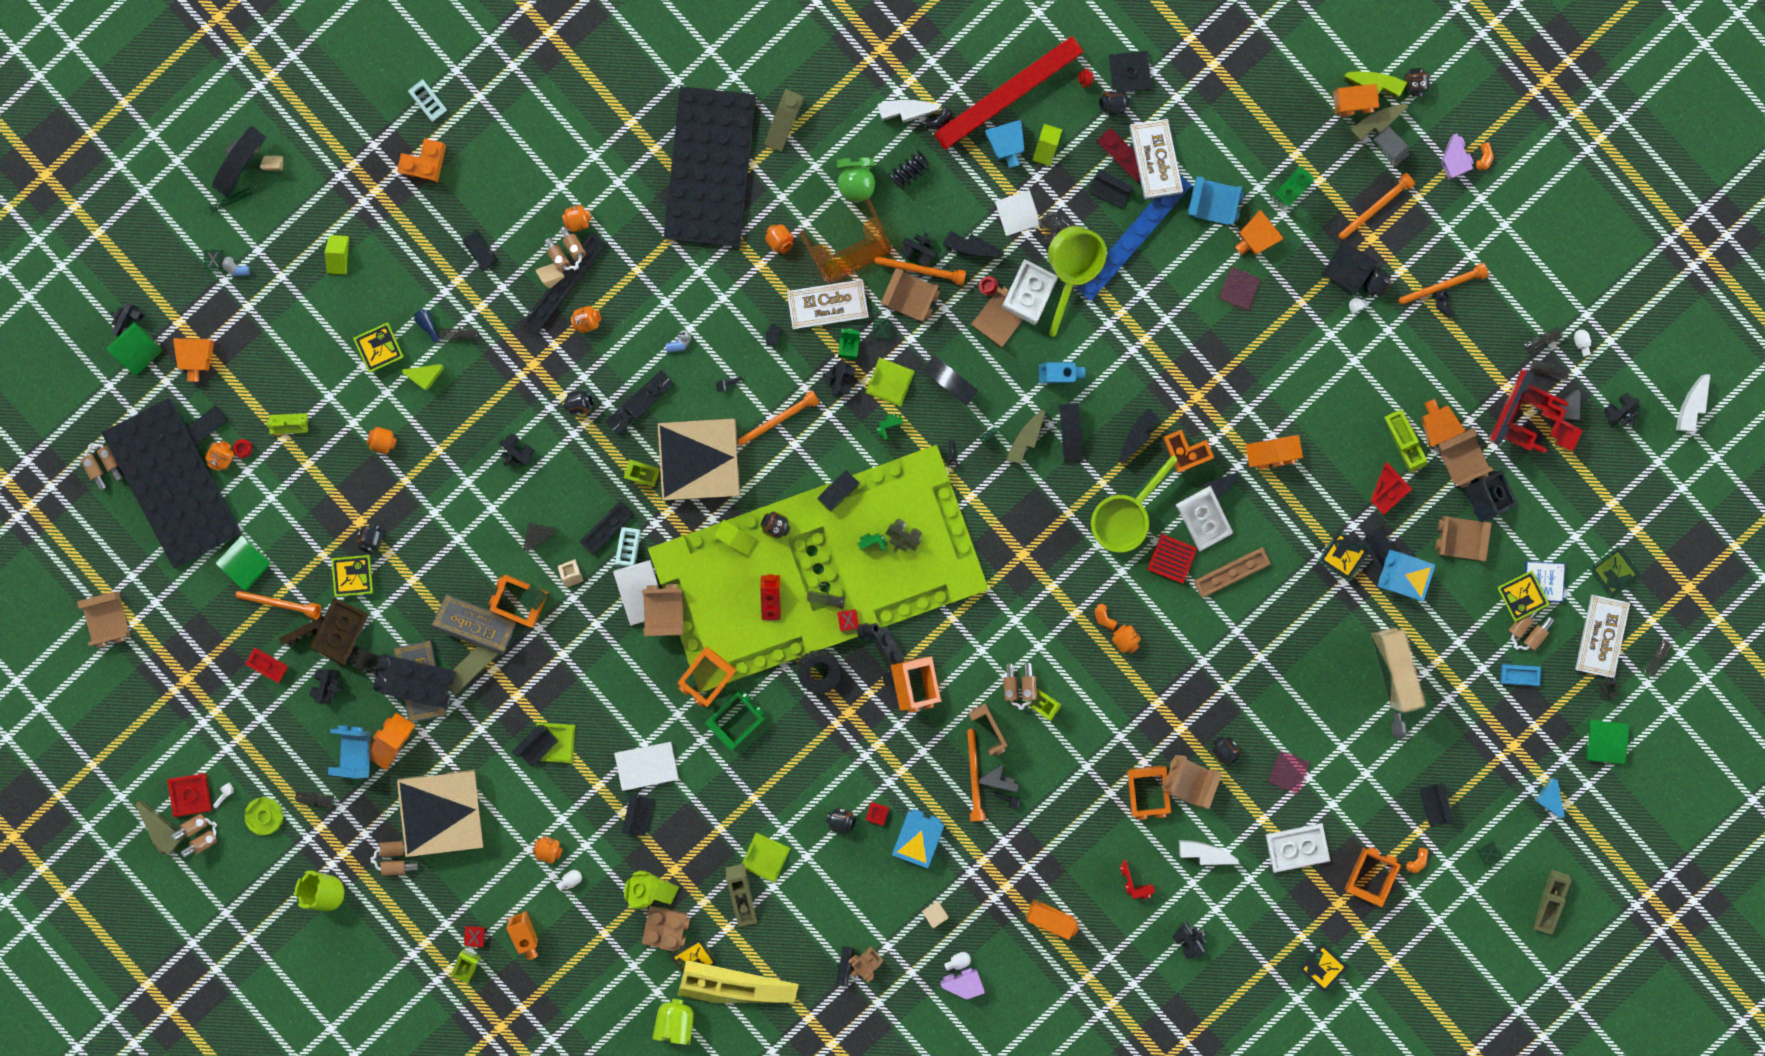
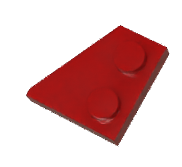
(1389, 490)

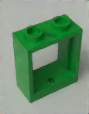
(1292, 188)
(718, 730)

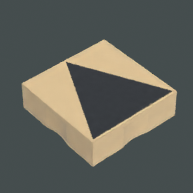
(698, 459)
(1397, 669)
(440, 813)

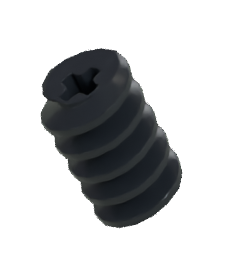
(910, 170)

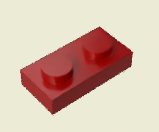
(267, 665)

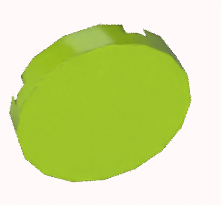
(263, 815)
(640, 890)

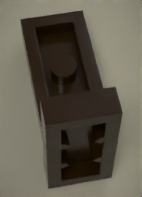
(307, 630)

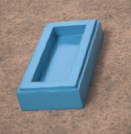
(1520, 675)

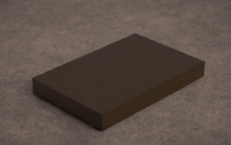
(338, 631)

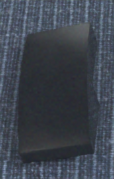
(837, 491)

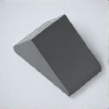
(1392, 146)
(1573, 409)

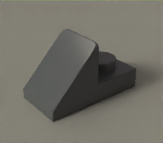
(993, 779)

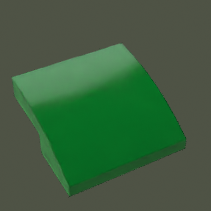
(134, 349)
(243, 563)
(1607, 742)

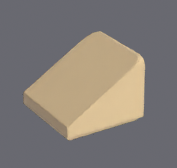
(272, 163)
(549, 275)
(570, 573)
(935, 914)

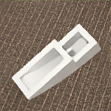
(906, 109)
(1694, 404)
(1206, 853)

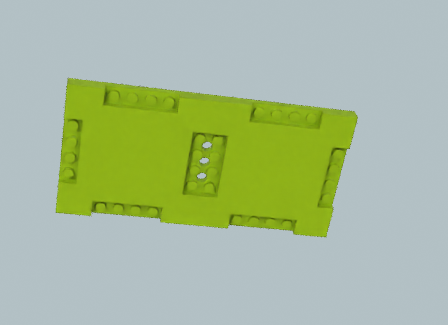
(884, 587)

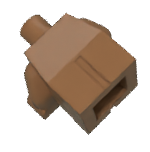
(865, 964)

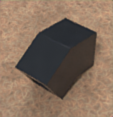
(772, 335)

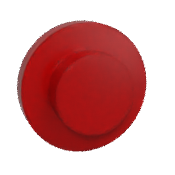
(1085, 78)
(988, 286)
(242, 448)

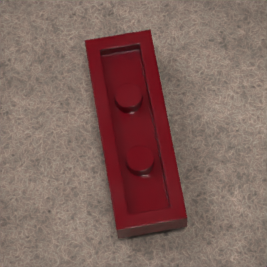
(1120, 152)

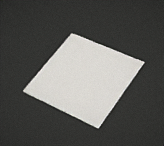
(1017, 212)

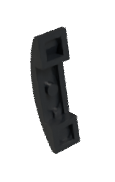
(237, 160)

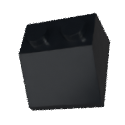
(1349, 268)
(1490, 496)

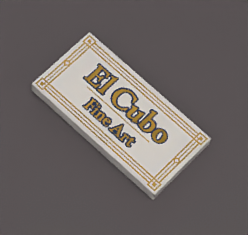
(1156, 159)
(827, 304)
(1602, 636)

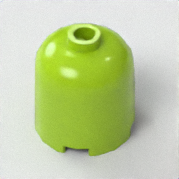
(319, 891)
(674, 1022)

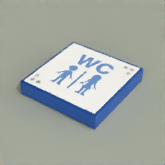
(1549, 577)

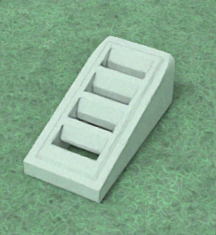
(415, 88)
(627, 531)

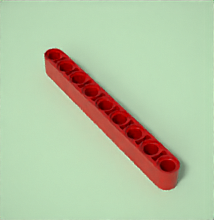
(1008, 93)

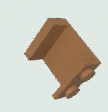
(910, 295)
(996, 322)
(1464, 458)
(1463, 538)
(663, 610)
(105, 619)
(981, 710)
(1191, 782)

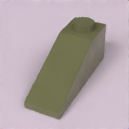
(784, 120)
(159, 829)
(741, 895)

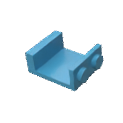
(1215, 201)
(354, 752)

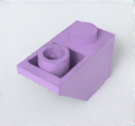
(1455, 159)
(964, 985)

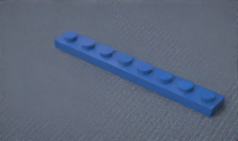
(1131, 240)

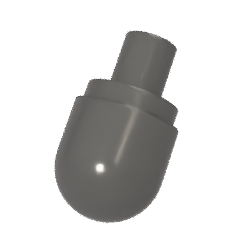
(1398, 726)

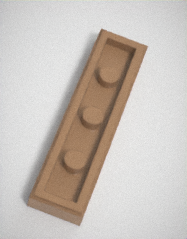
(1232, 572)

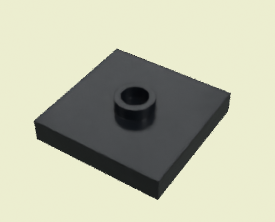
(1130, 71)

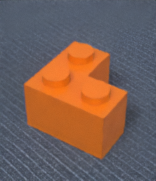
(1355, 98)
(427, 165)
(1274, 451)
(1186, 456)
(390, 740)

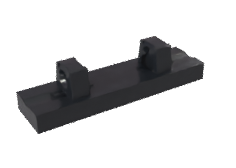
(639, 402)

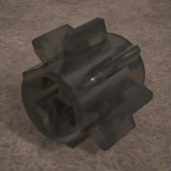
(1613, 686)

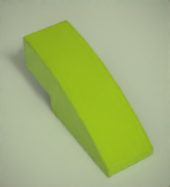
(1385, 83)
(1406, 441)

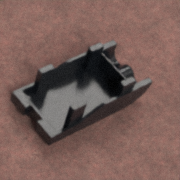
(413, 680)

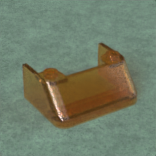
(853, 257)

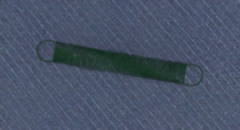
(245, 193)

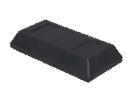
(480, 250)

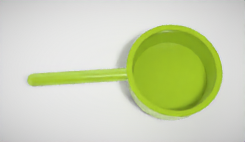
(1076, 258)
(1122, 521)

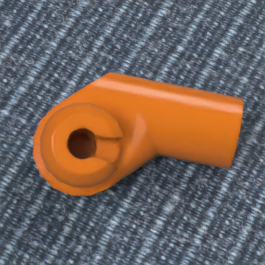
(1487, 157)
(1102, 618)
(1419, 863)

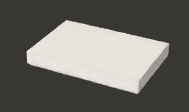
(1029, 292)
(1204, 518)
(630, 583)
(646, 766)
(1297, 847)

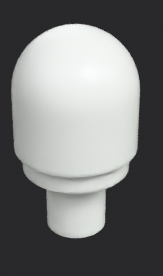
(1583, 341)
(570, 880)
(958, 961)

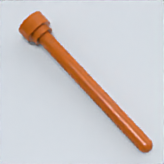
(1405, 182)
(1479, 271)
(956, 276)
(809, 400)
(311, 610)
(977, 813)

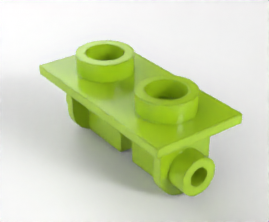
(288, 423)

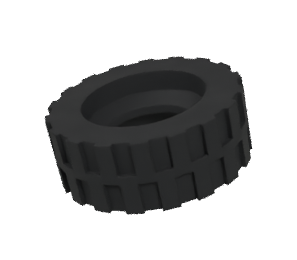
(825, 684)

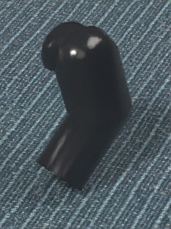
(943, 118)
(1442, 304)

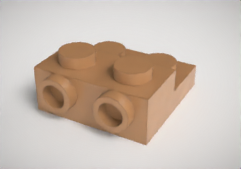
(665, 928)

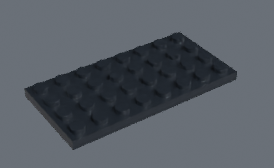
(710, 166)
(171, 482)

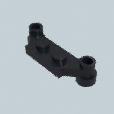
(886, 646)

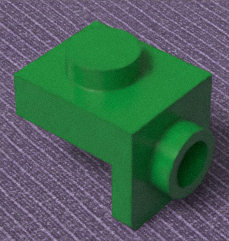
(849, 344)
(891, 420)
(868, 540)

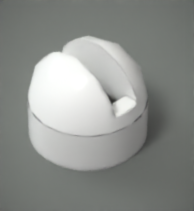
(1356, 305)

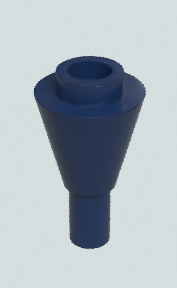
(425, 321)

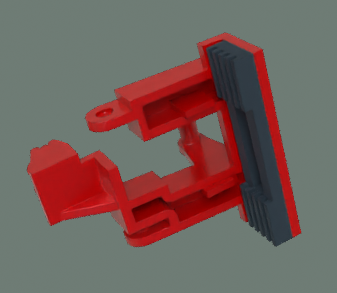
(1524, 393)

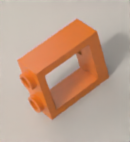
(495, 599)
(720, 662)
(903, 686)
(1147, 772)
(1380, 899)
(1052, 920)

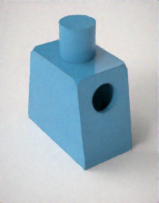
(1007, 142)
(1054, 373)

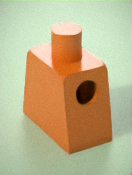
(1258, 235)
(193, 356)
(1440, 424)
(521, 928)

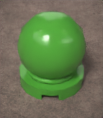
(856, 180)

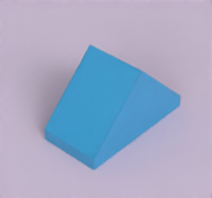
(1551, 798)

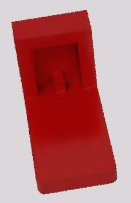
(770, 597)
(1143, 891)

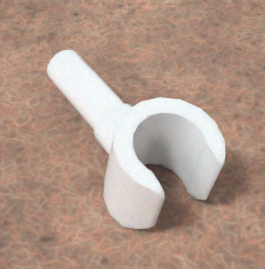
(227, 789)

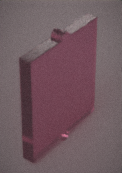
(1239, 288)
(1288, 771)

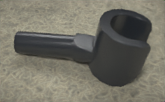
(722, 384)
(951, 454)
(1014, 801)

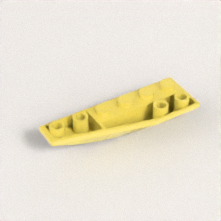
(731, 986)

